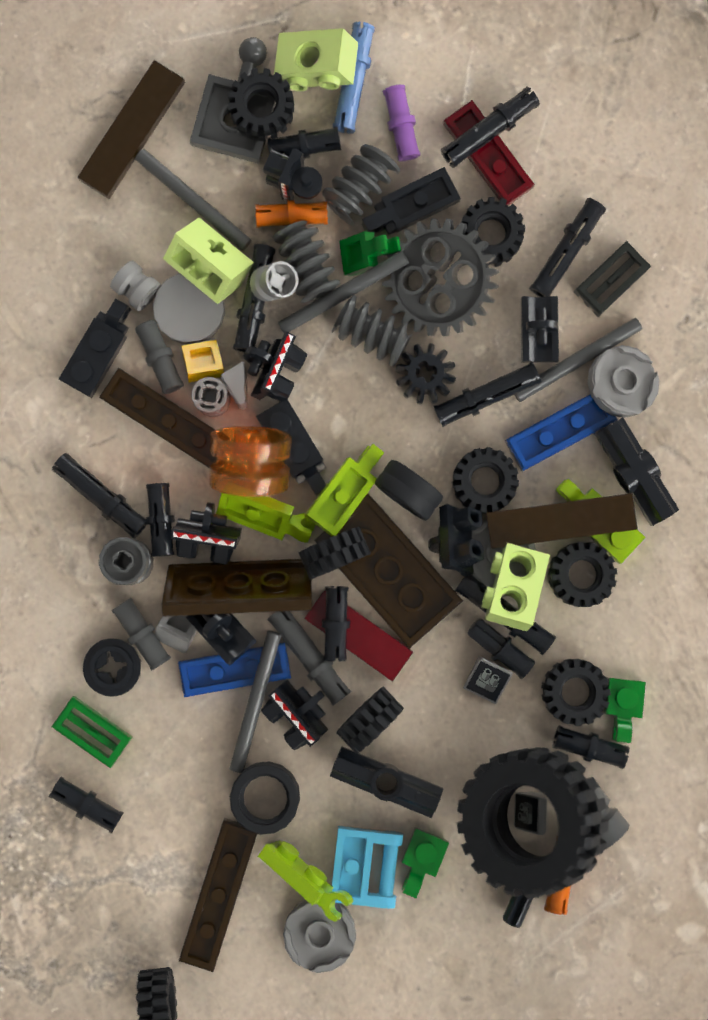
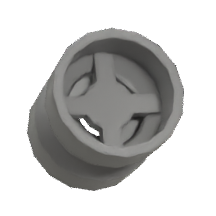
(281, 277)
(135, 285)
(215, 401)

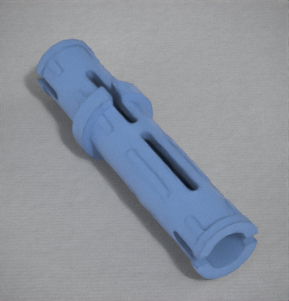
(351, 94)

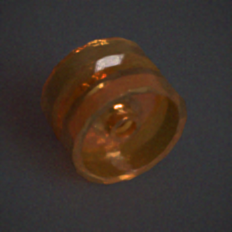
(250, 461)

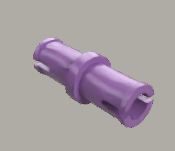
(401, 122)

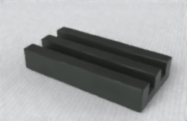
(591, 299)

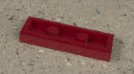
(493, 160)
(366, 640)

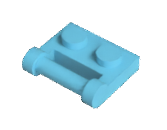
(353, 865)

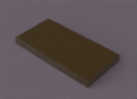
(396, 576)
(236, 587)

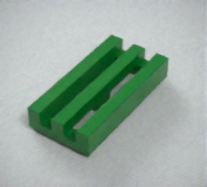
(67, 713)

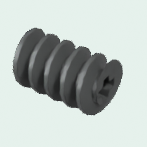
(358, 181)
(303, 256)
(372, 331)

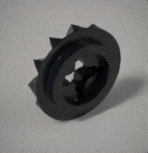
(103, 681)

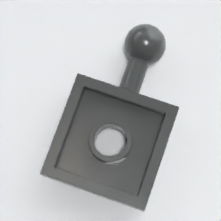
(210, 129)

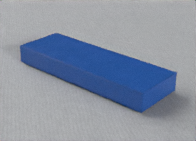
(558, 432)
(213, 674)

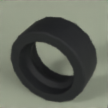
(255, 824)

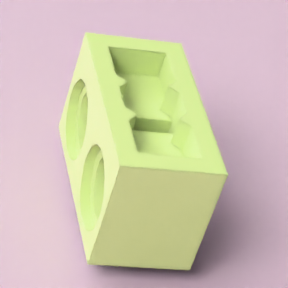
(524, 589)

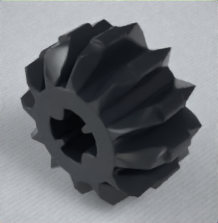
(431, 363)

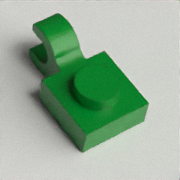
(363, 249)
(624, 703)
(423, 856)

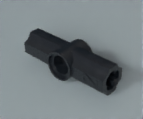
(637, 472)
(408, 792)

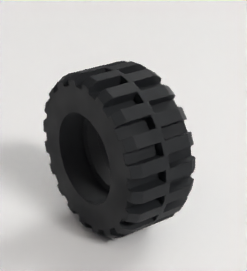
(489, 834)

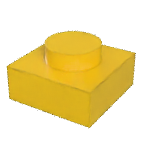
(202, 360)

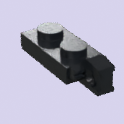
(413, 203)
(97, 350)
(305, 458)

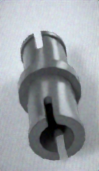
(159, 357)
(141, 634)

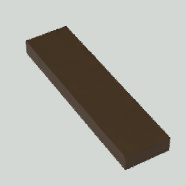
(131, 129)
(159, 416)
(562, 520)
(218, 896)

